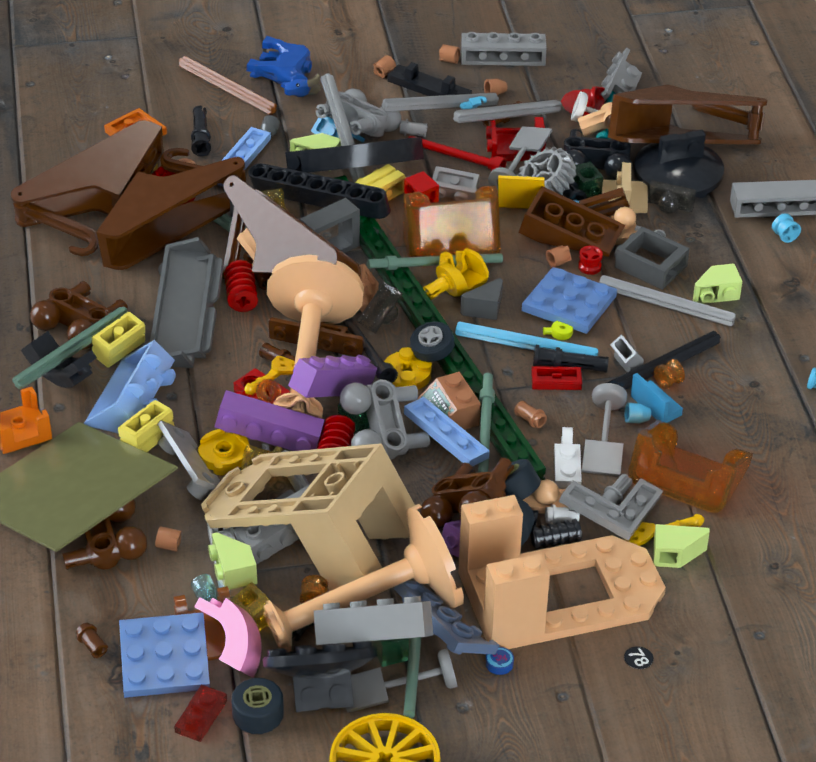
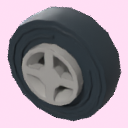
(432, 341)

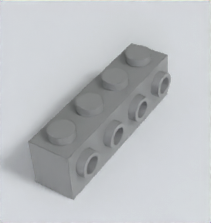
(503, 49)
(773, 198)
(268, 539)
(373, 622)

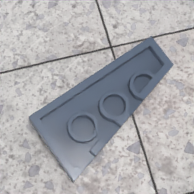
(447, 624)

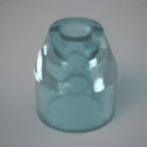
(204, 587)

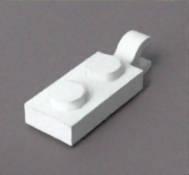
(567, 460)

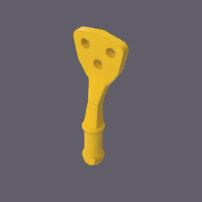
(279, 366)
(646, 530)

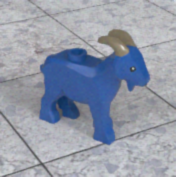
(286, 67)

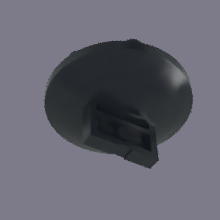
(681, 162)
(322, 674)

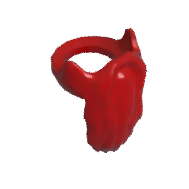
(594, 101)

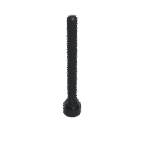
(384, 370)

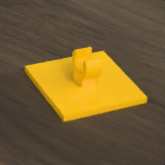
(518, 190)

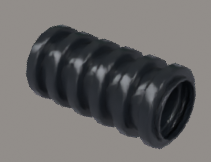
(556, 533)

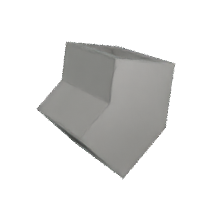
(623, 347)

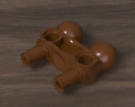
(70, 309)
(465, 489)
(104, 548)

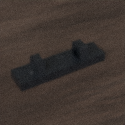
(412, 79)

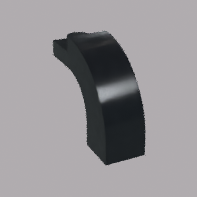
(68, 372)

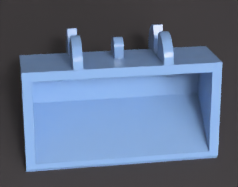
(132, 387)

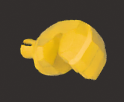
(467, 275)

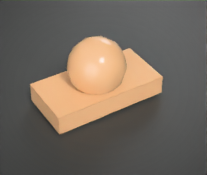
(627, 217)
(545, 496)

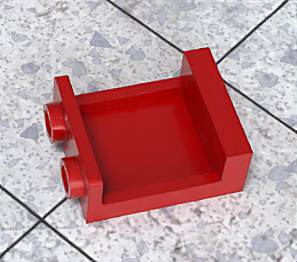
(501, 138)

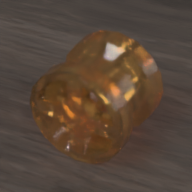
(669, 374)
(312, 587)

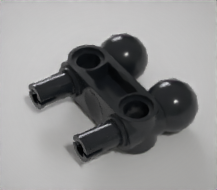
(602, 153)

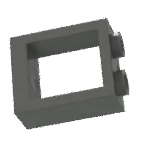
(341, 213)
(646, 270)

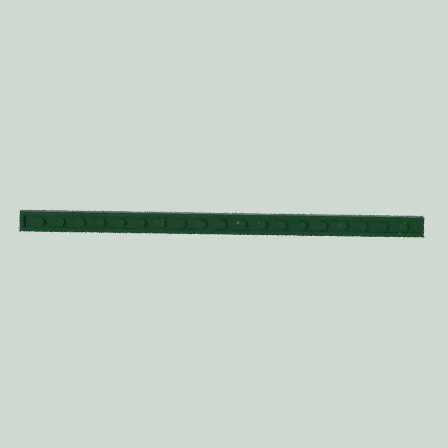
(420, 310)

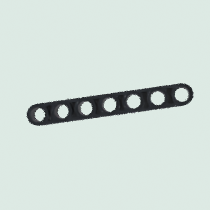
(320, 190)

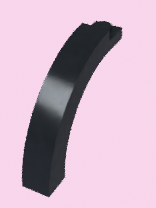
(355, 155)

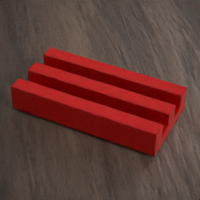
(556, 378)

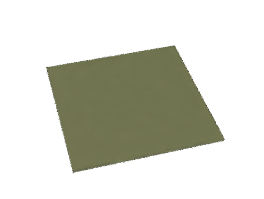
(74, 484)

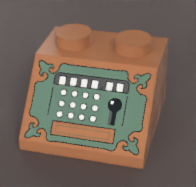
(454, 399)

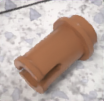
(534, 416)

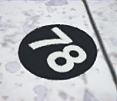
(638, 657)

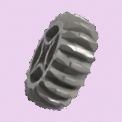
(554, 166)

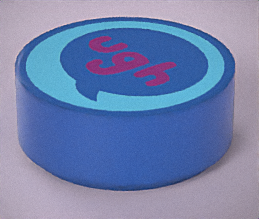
(501, 662)

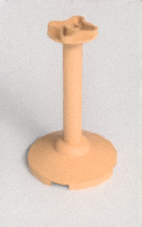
(314, 294)
(424, 560)

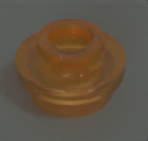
(273, 388)

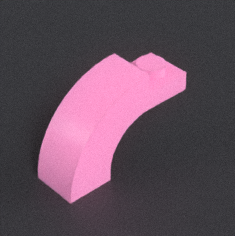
(242, 635)

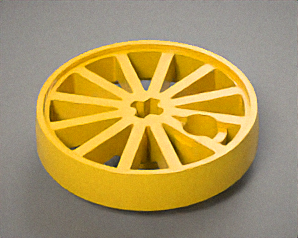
(390, 722)

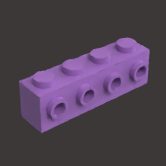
(330, 375)
(268, 422)

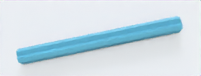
(518, 339)

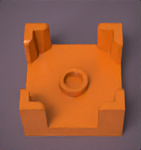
(24, 424)

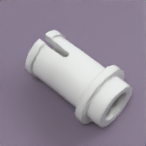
(555, 514)

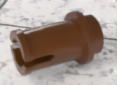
(87, 634)

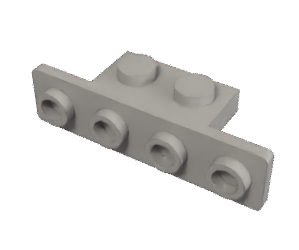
(621, 75)
(456, 183)

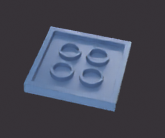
(569, 299)
(163, 654)

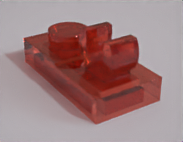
(201, 713)

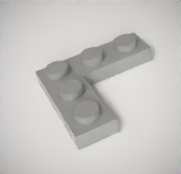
(621, 519)

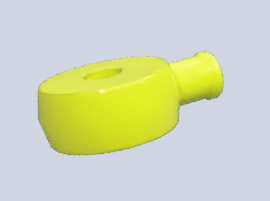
(559, 331)

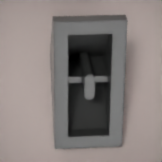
(483, 301)

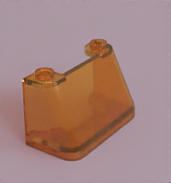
(452, 225)
(683, 473)

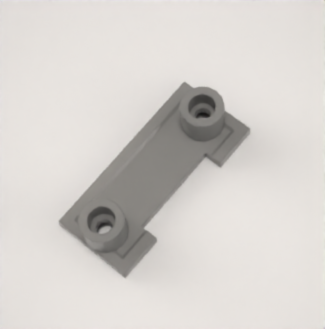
(181, 442)

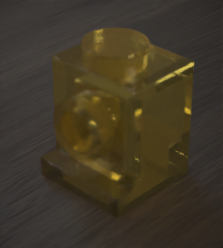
(252, 601)

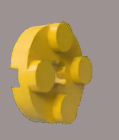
(406, 360)
(219, 461)

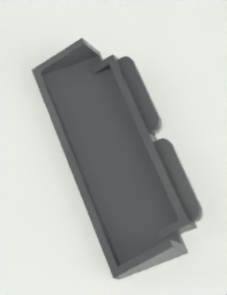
(185, 301)

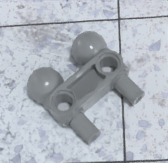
(362, 115)
(383, 415)

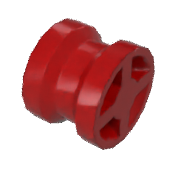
(590, 260)

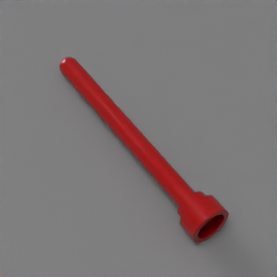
(491, 163)

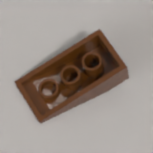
(564, 222)

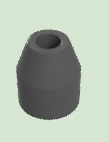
(270, 124)

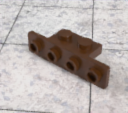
(331, 336)

